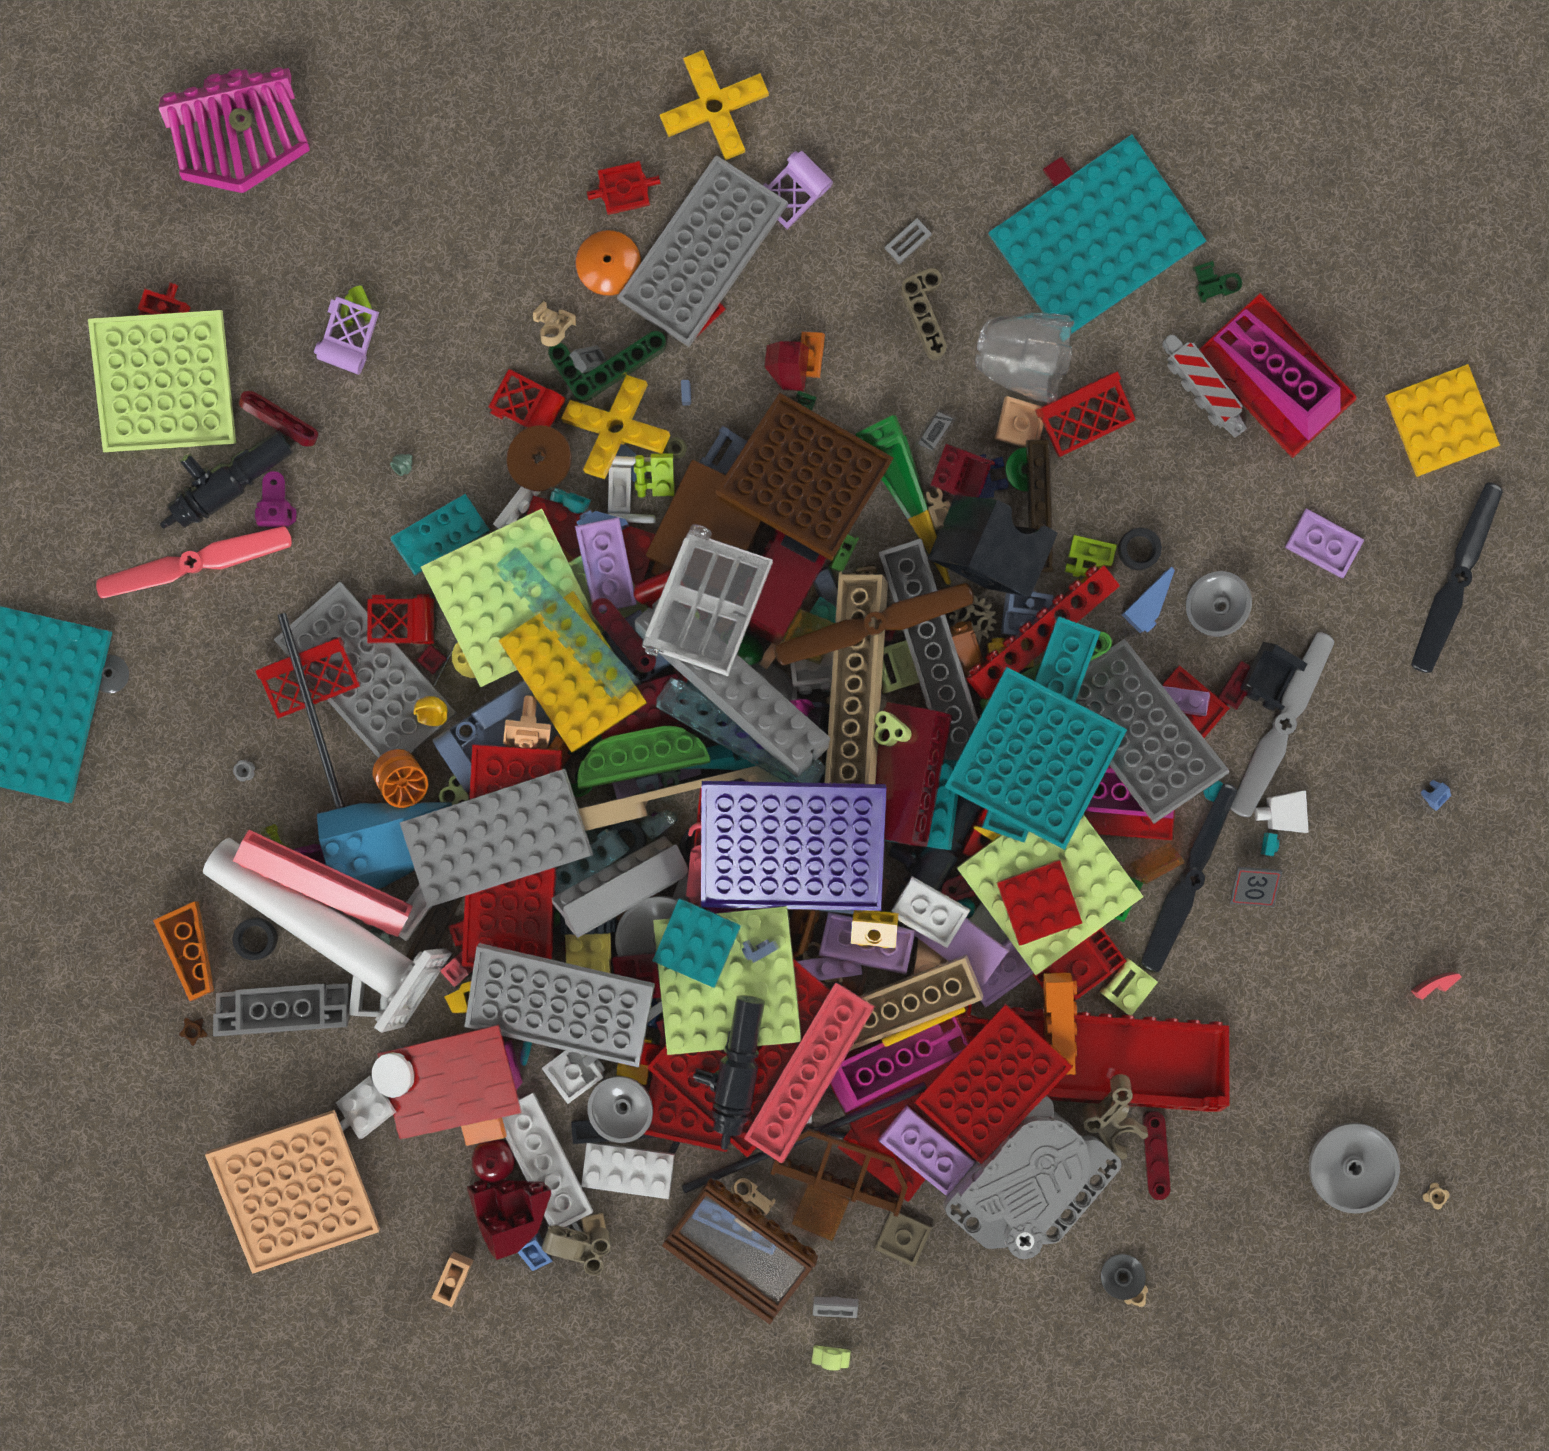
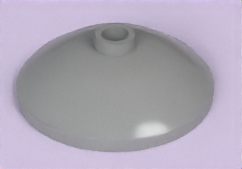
(1209, 594)
(611, 1119)

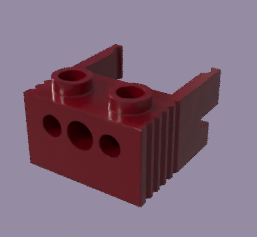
(961, 472)

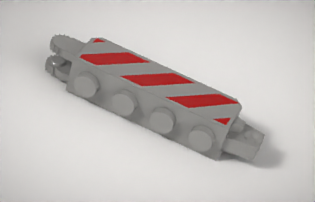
(1205, 384)

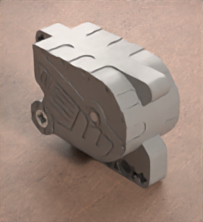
(1031, 1183)

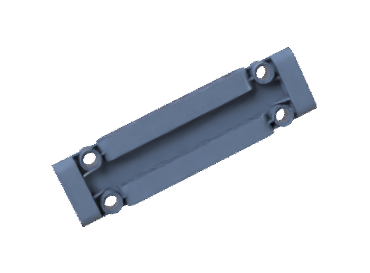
(490, 719)

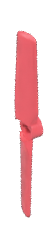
(214, 556)

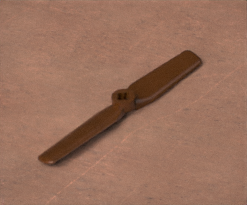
(895, 617)

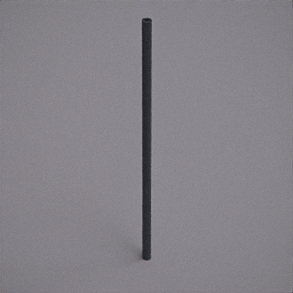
(310, 709)
(830, 1126)

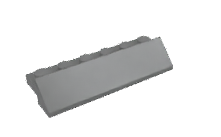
(621, 886)
(281, 1009)

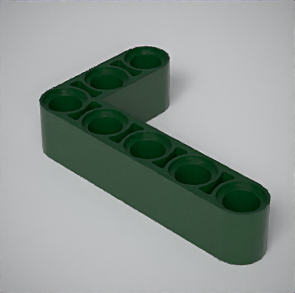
(607, 367)

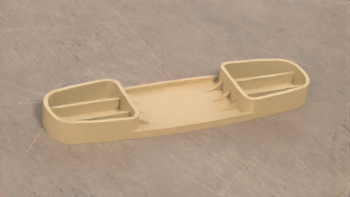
(635, 806)

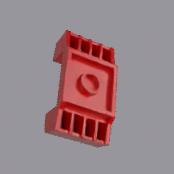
(1087, 962)

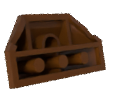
(801, 929)

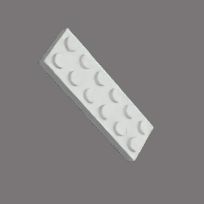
(545, 1161)

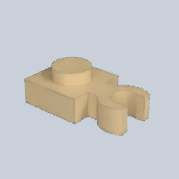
(938, 509)

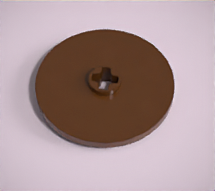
(546, 473)

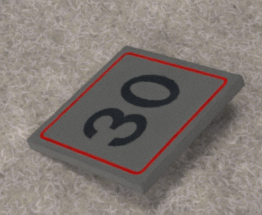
(1255, 886)

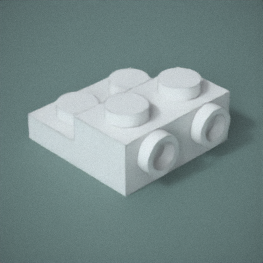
(812, 676)
(571, 1075)

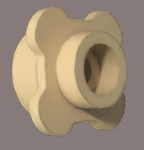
(1442, 1197)
(1140, 1299)

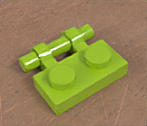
(662, 474)
(1090, 551)

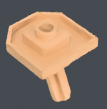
(527, 732)

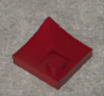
(639, 967)

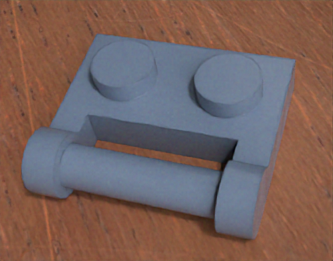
(731, 454)

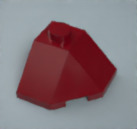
(787, 364)

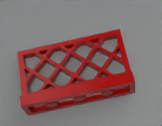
(1081, 395)
(307, 657)

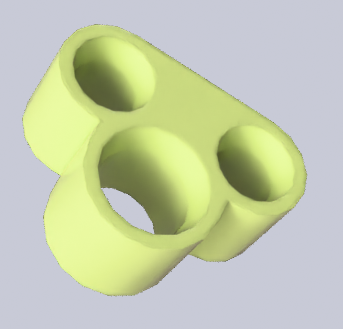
(894, 726)
(460, 793)
(830, 1357)

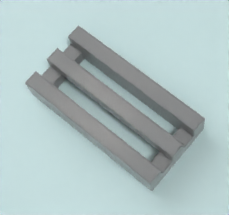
(899, 259)

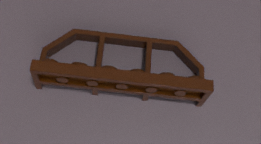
(845, 1186)

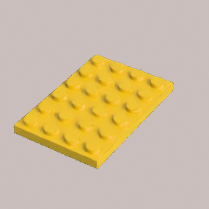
(561, 684)

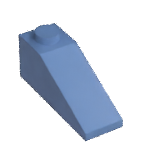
(1147, 607)

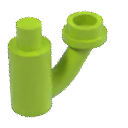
(359, 297)

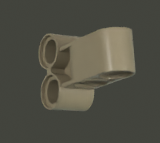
(578, 1246)

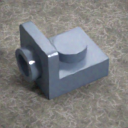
(764, 949)

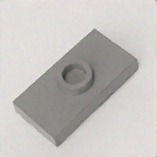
(835, 1307)

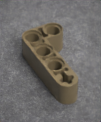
(927, 317)

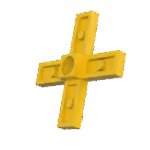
(730, 97)
(620, 414)

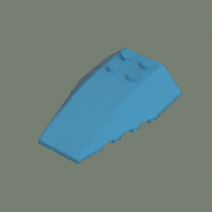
(369, 840)

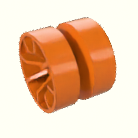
(400, 778)

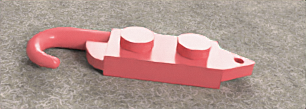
(693, 888)

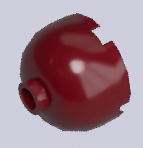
(493, 1160)

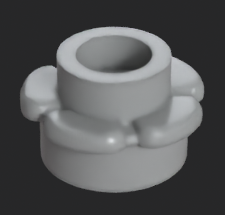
(238, 770)

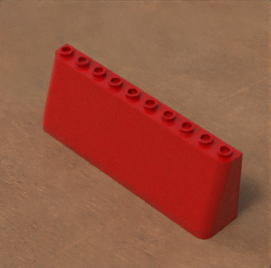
(1165, 1060)

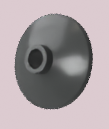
(119, 675)
(1123, 1264)

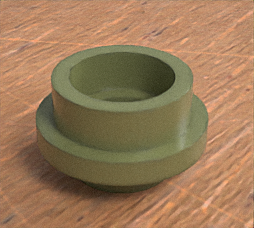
(240, 126)
(676, 441)

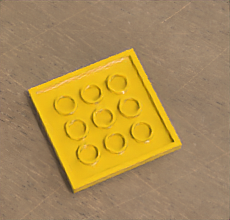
(1442, 420)

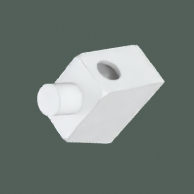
(1285, 812)

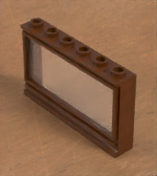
(740, 1250)

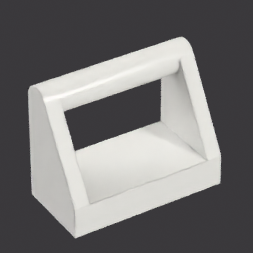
(357, 1000)

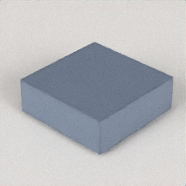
(686, 392)

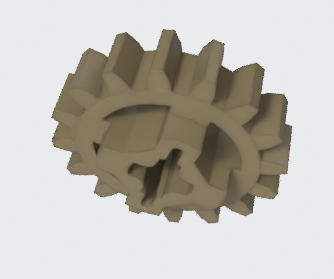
(986, 615)

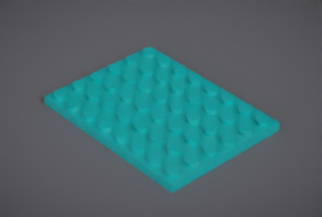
(1097, 235)
(46, 700)

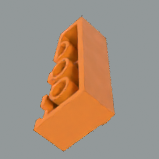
(187, 948)

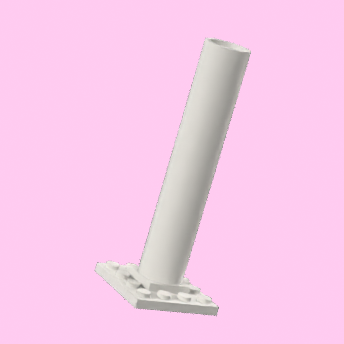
(334, 936)

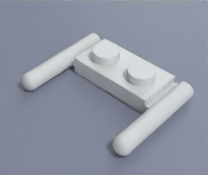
(620, 491)

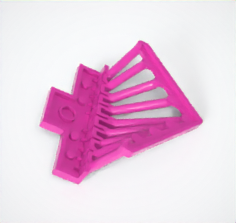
(220, 97)

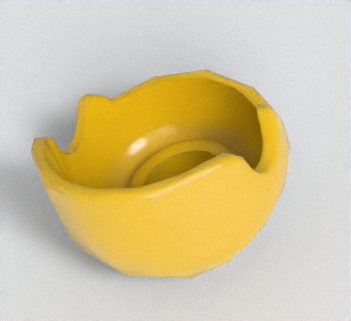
(431, 711)

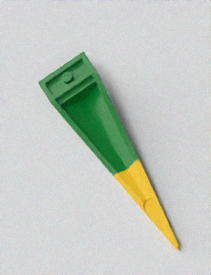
(903, 480)

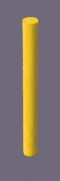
(889, 1040)

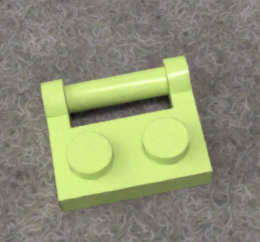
(902, 667)
(1134, 991)

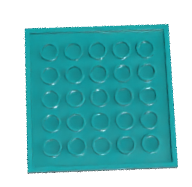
(1035, 758)

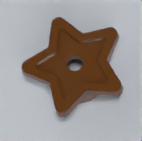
(189, 1025)

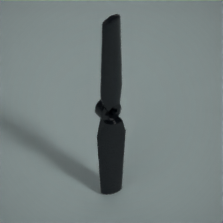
(1449, 598)
(1181, 896)

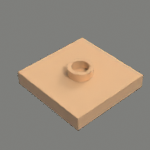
(1018, 422)

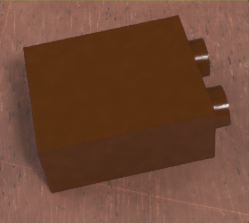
(699, 505)

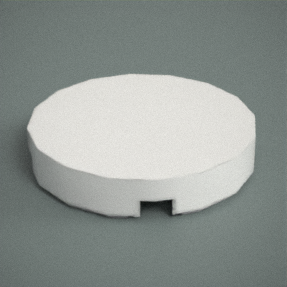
(392, 1075)

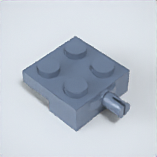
(1023, 609)

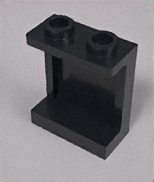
(1271, 675)

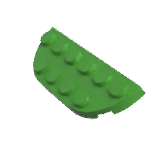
(641, 755)

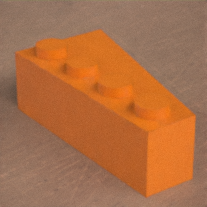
(1059, 1014)

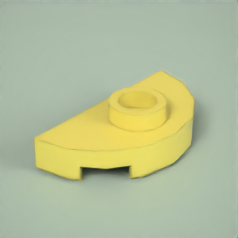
(460, 662)

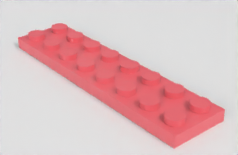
(809, 1072)

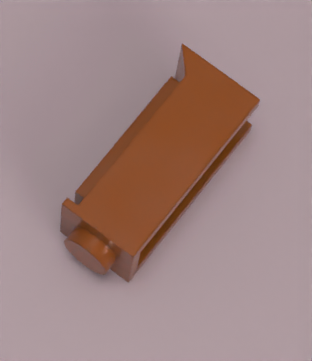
(966, 646)

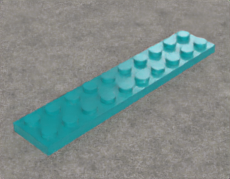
(1062, 672)

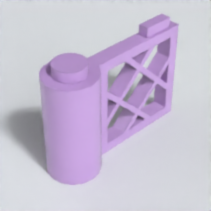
(808, 177)
(342, 353)

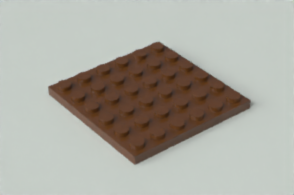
(804, 476)

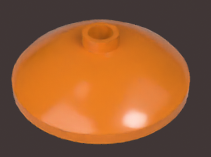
(612, 276)

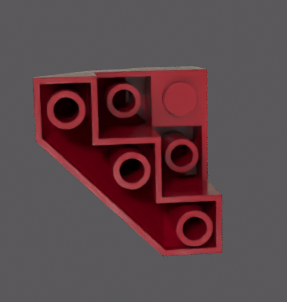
(508, 1213)

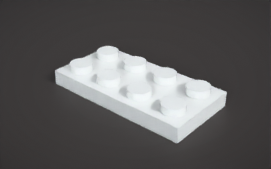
(628, 1170)

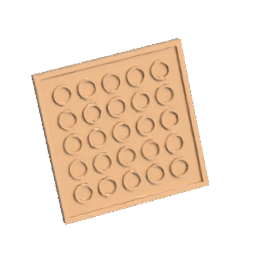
(292, 1191)

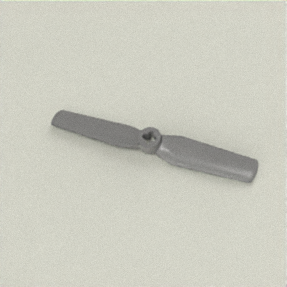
(1273, 744)

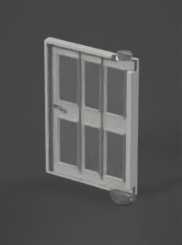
(707, 602)

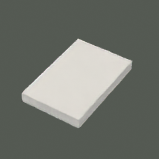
(930, 912)

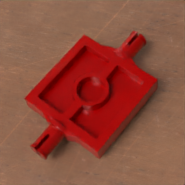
(623, 188)

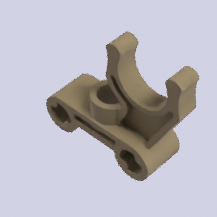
(1110, 1115)

